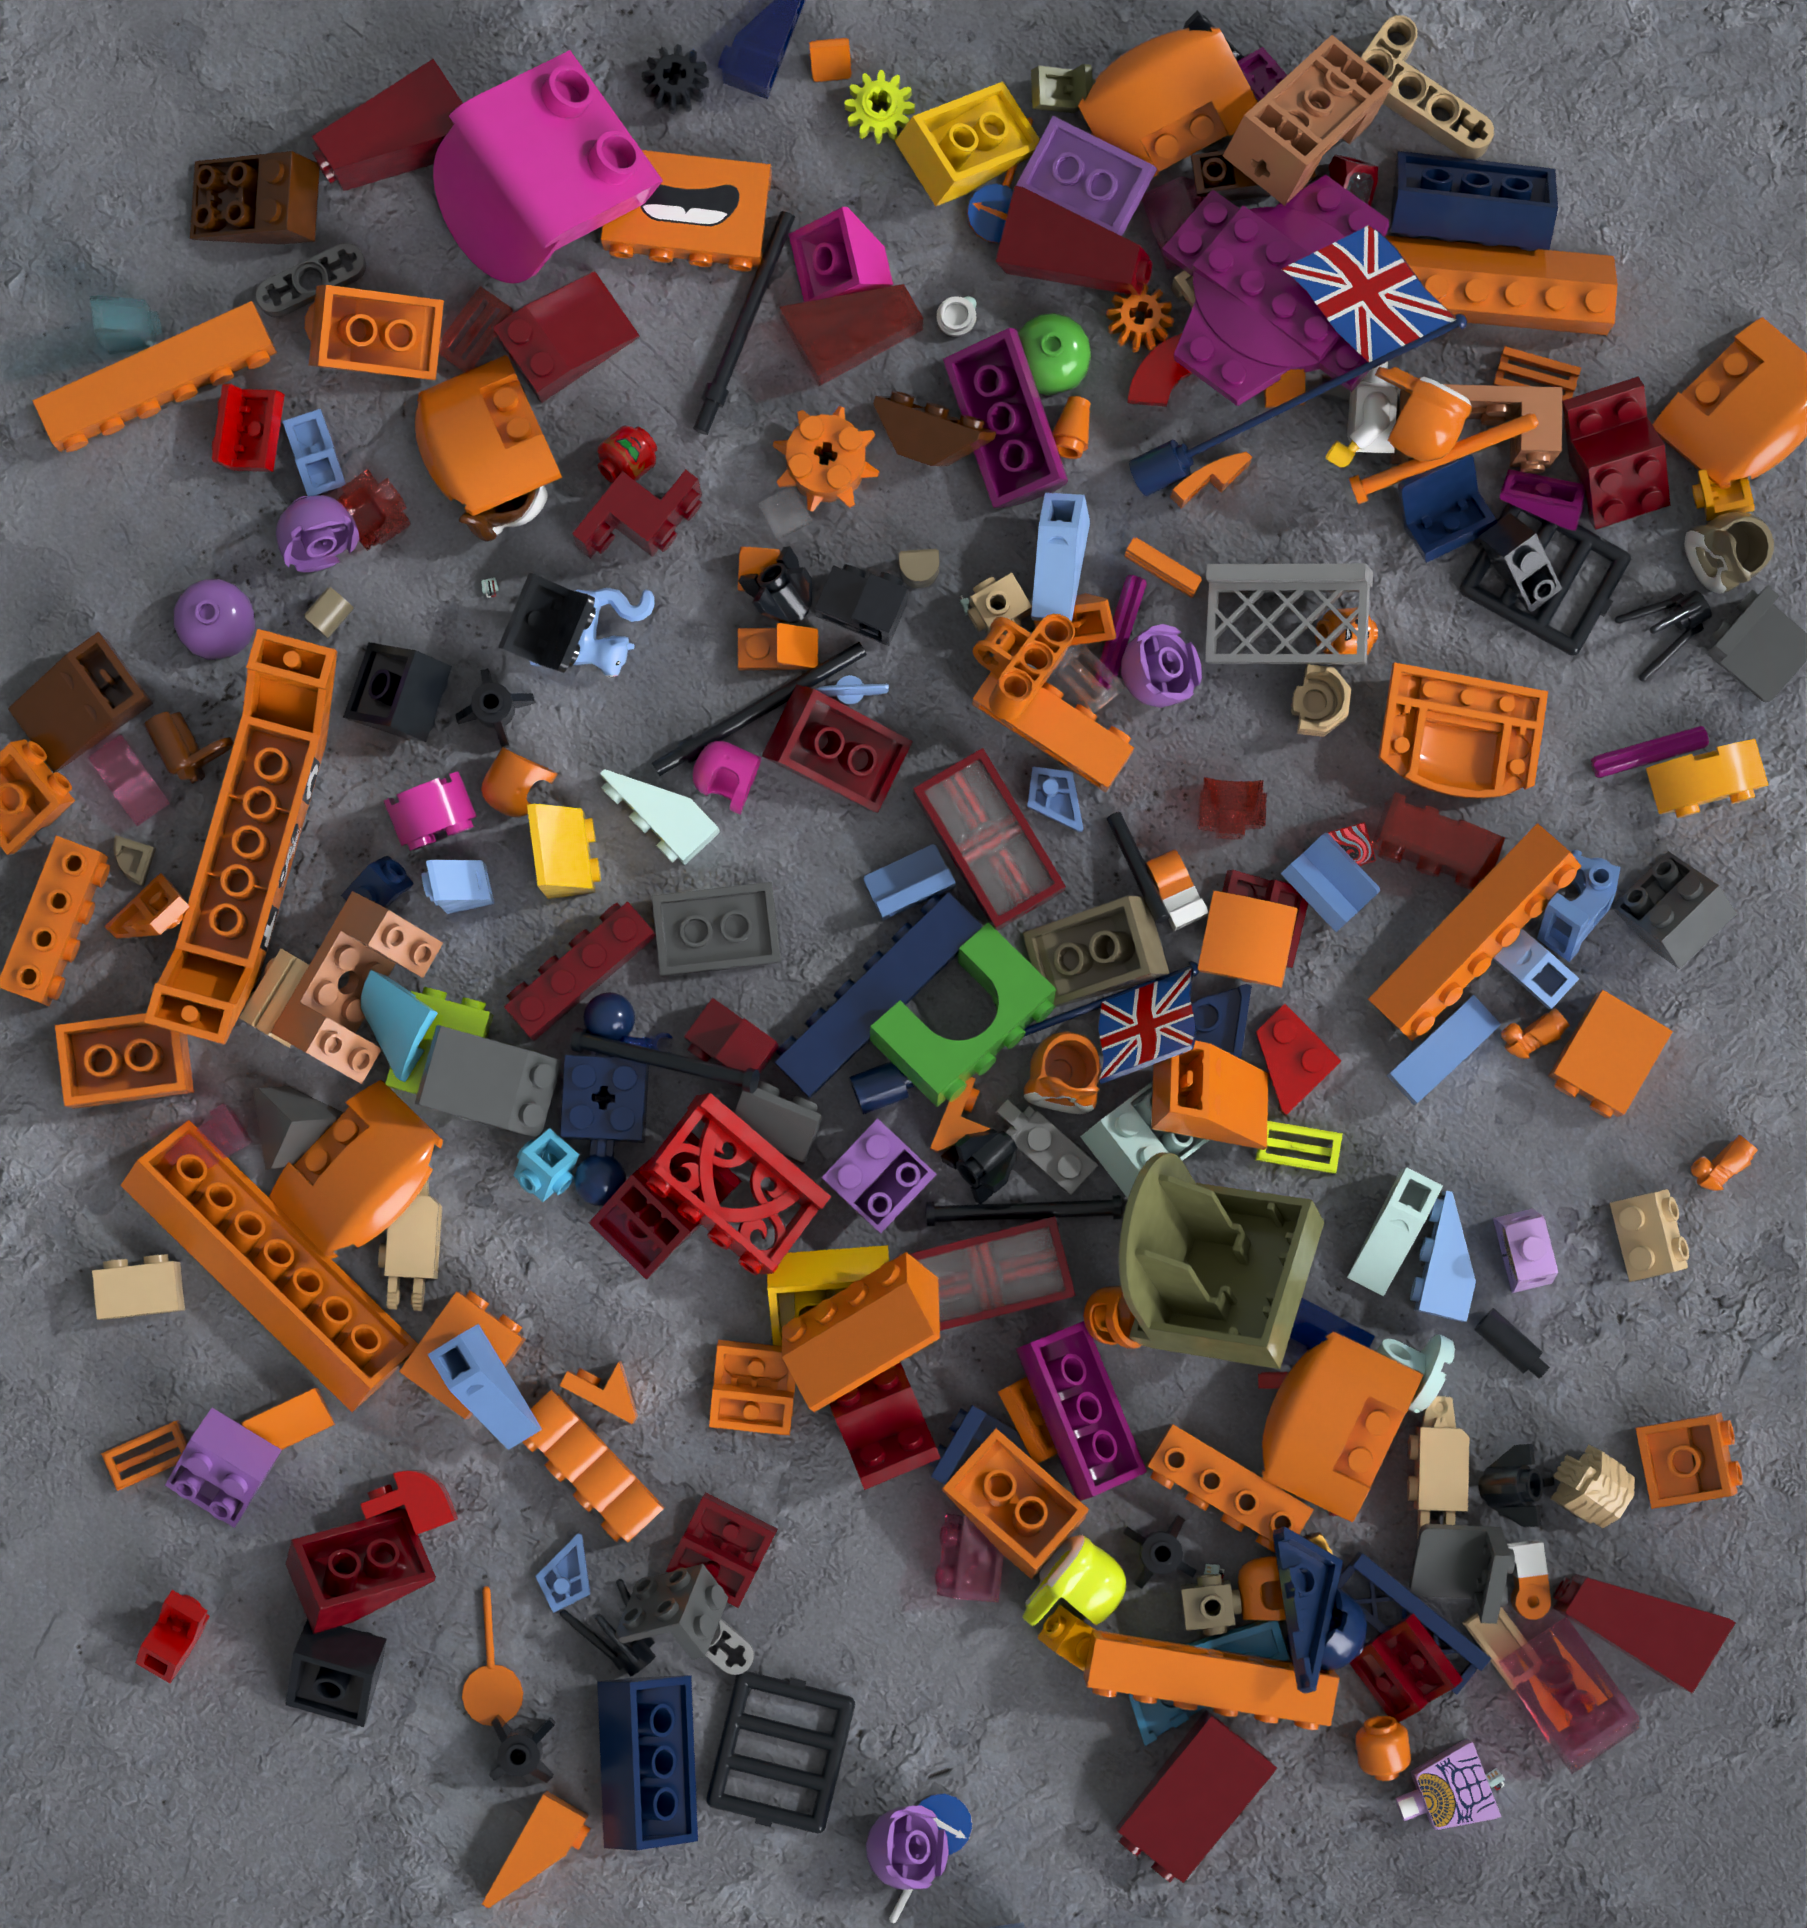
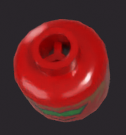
(627, 451)

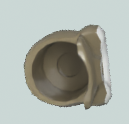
(1729, 550)

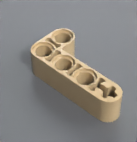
(1430, 94)

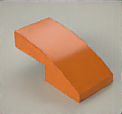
(1219, 473)

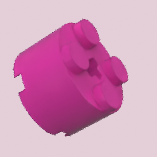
(430, 810)

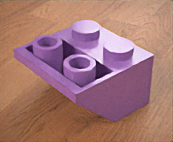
(878, 1176)
(223, 1467)

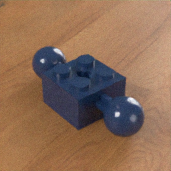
(623, 1120)

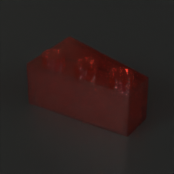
(850, 328)
(1436, 842)

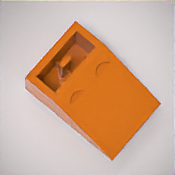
(1211, 1097)

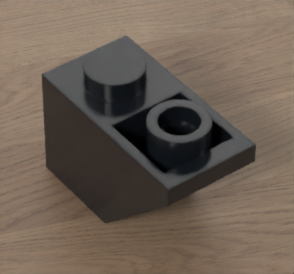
(1521, 561)

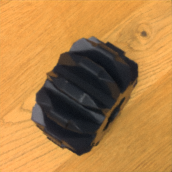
(688, 85)

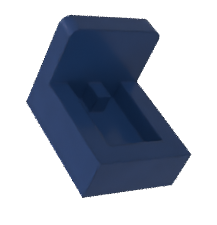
(380, 882)

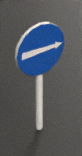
(957, 1823)

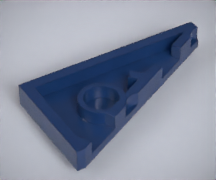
(1223, 1019)
(1309, 1590)

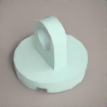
(1428, 1361)

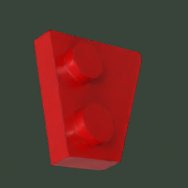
(1293, 1057)

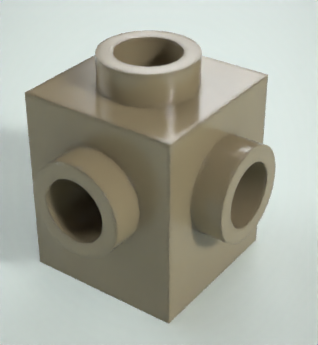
(1210, 1620)

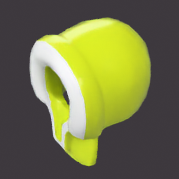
(1083, 1577)

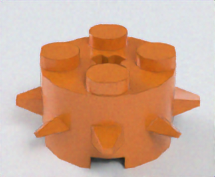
(829, 481)

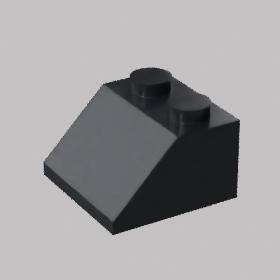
(398, 691)
(336, 1673)

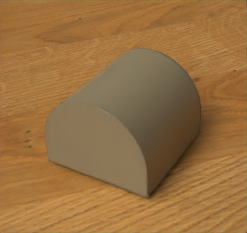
(919, 567)
(328, 612)

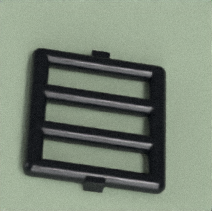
(1539, 624)
(833, 1743)

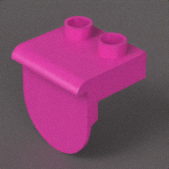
(536, 169)

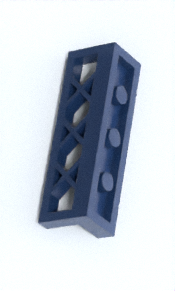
(1411, 1604)

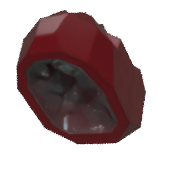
(1355, 176)

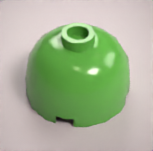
(1055, 352)

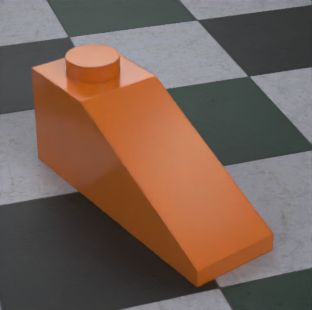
(544, 1841)

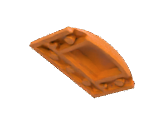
(1169, 97)
(1742, 408)
(482, 438)
(1461, 732)
(358, 1172)
(1335, 1423)

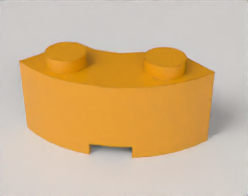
(1707, 777)

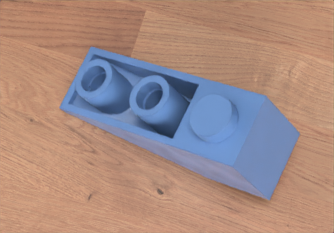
(484, 1386)

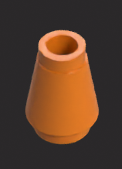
(1072, 428)

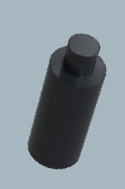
(1511, 1343)

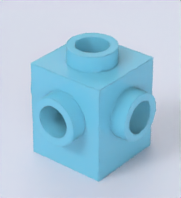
(546, 1165)

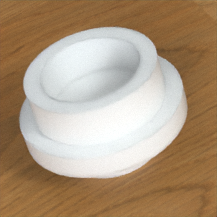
(956, 316)

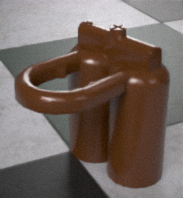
(179, 748)

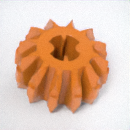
(1154, 317)

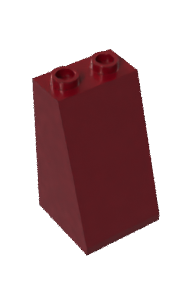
(389, 131)
(1655, 1632)
(1194, 1798)

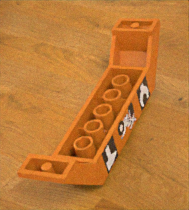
(249, 839)

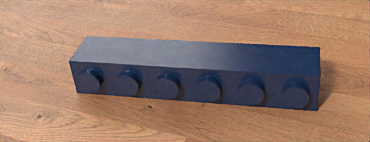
(896, 976)

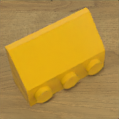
(813, 1276)

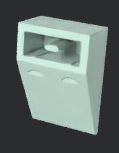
(1126, 1141)

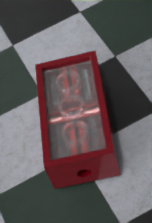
(988, 839)
(999, 1273)

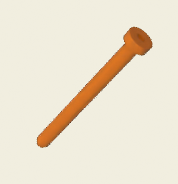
(1462, 448)

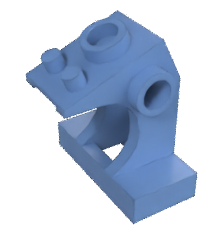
(1570, 922)

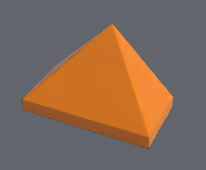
(1091, 620)

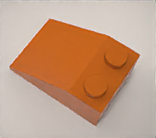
(375, 332)
(1015, 1503)

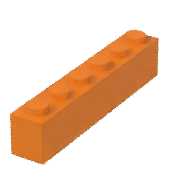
(155, 377)
(1475, 932)
(1206, 1678)

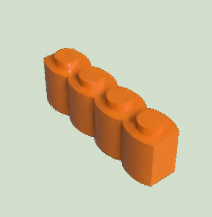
(592, 1468)

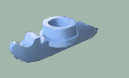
(851, 690)

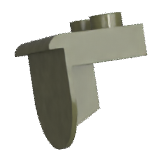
(1214, 1265)

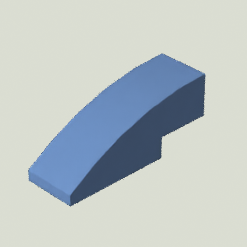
(1443, 1050)

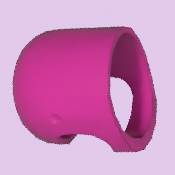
(726, 772)

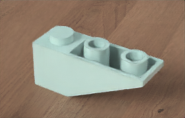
(672, 817)
(1394, 1230)

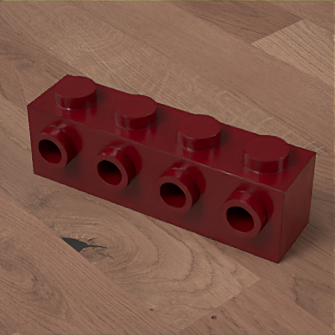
(580, 971)

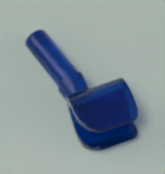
(646, 1042)

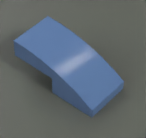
(314, 453)

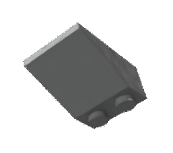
(488, 1082)

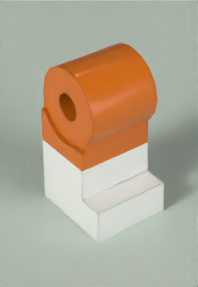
(1176, 890)
(1532, 1590)

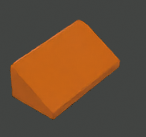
(292, 1420)

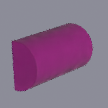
(998, 387)
(1081, 1411)

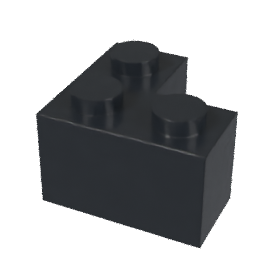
(862, 604)

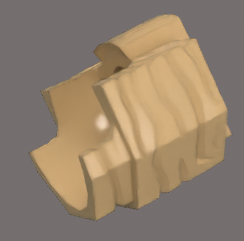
(1320, 701)
(1594, 1487)

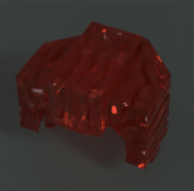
(375, 509)
(1231, 807)

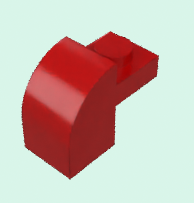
(423, 1497)
(172, 1636)

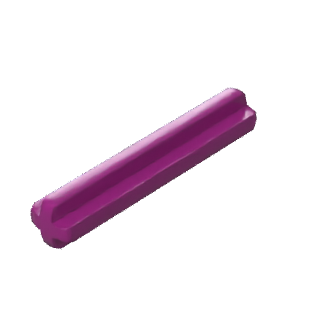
(1123, 623)
(1649, 751)

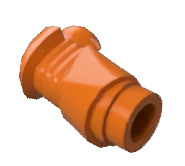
(1539, 1033)
(1727, 1163)

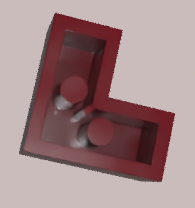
(729, 1039)

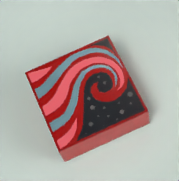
(1356, 843)

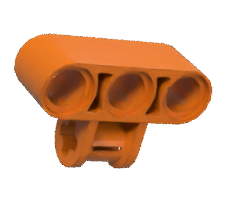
(1015, 652)

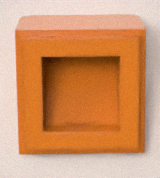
(830, 59)
(755, 560)

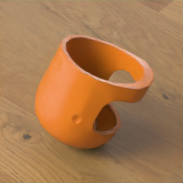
(510, 780)
(1109, 1317)
(1261, 1590)

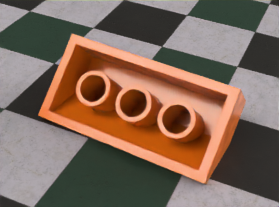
(862, 1330)

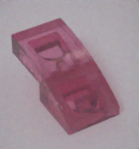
(129, 780)

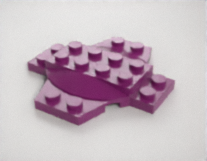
(1248, 312)

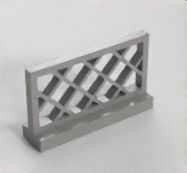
(1287, 579)

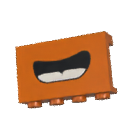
(698, 213)

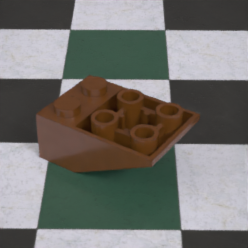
(255, 199)
(79, 702)

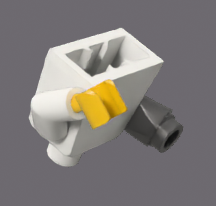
(1369, 417)

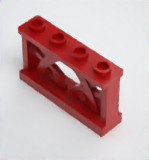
(789, 1181)

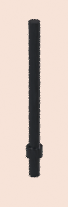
(716, 392)
(691, 747)

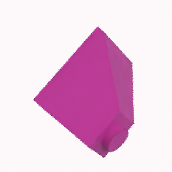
(838, 257)

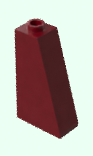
(1063, 247)

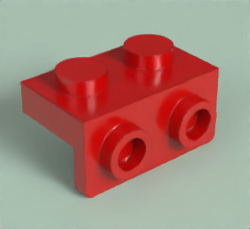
(247, 428)

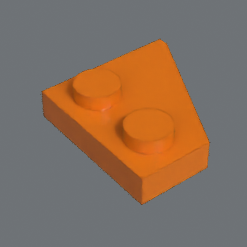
(150, 912)

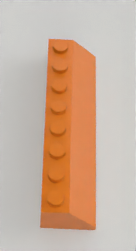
(1516, 285)
(271, 1268)

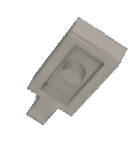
(1047, 1147)

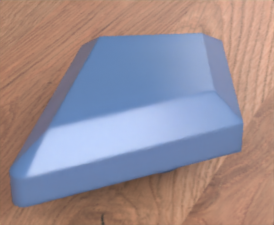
(1055, 796)
(566, 1576)

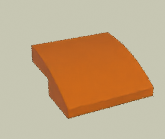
(1247, 939)
(751, 1389)

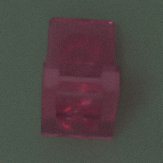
(222, 1132)

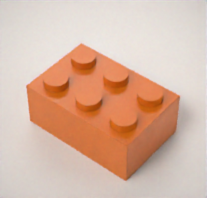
(121, 1061)

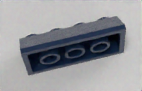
(1474, 201)
(647, 1762)

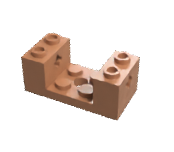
(1304, 115)
(1495, 404)
(326, 1018)

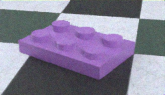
(1087, 175)

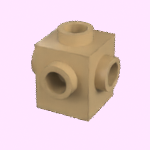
(1002, 592)

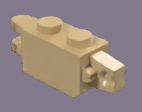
(412, 1248)
(1440, 1464)

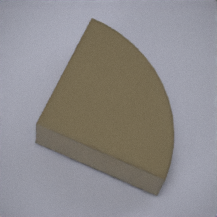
(133, 858)

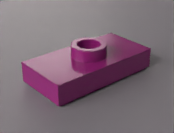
(1261, 72)

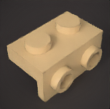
(1650, 1235)

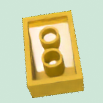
(967, 142)
(562, 850)

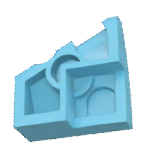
(396, 1021)

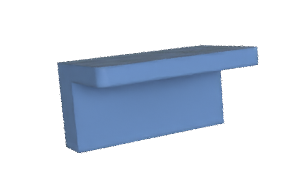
(1331, 881)
(909, 882)

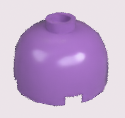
(315, 532)
(214, 619)
(1160, 667)
(907, 1848)

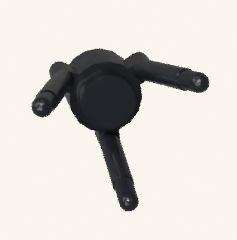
(1686, 613)
(631, 1655)

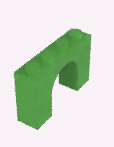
(944, 1065)

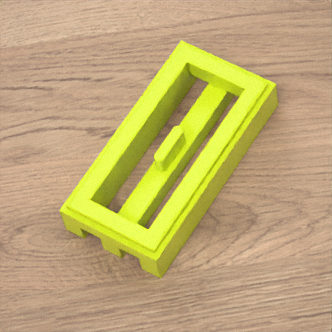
(1333, 1152)

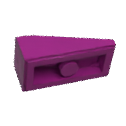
(1545, 497)

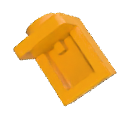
(1717, 501)
(1067, 1636)

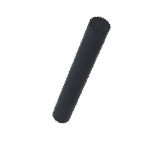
(1138, 867)

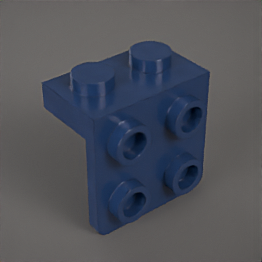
(1444, 508)
(970, 1432)

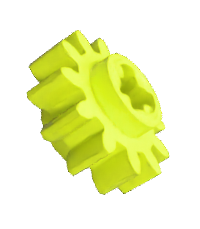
(876, 92)

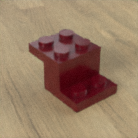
(1616, 452)
(638, 515)
(647, 1225)
(884, 1428)

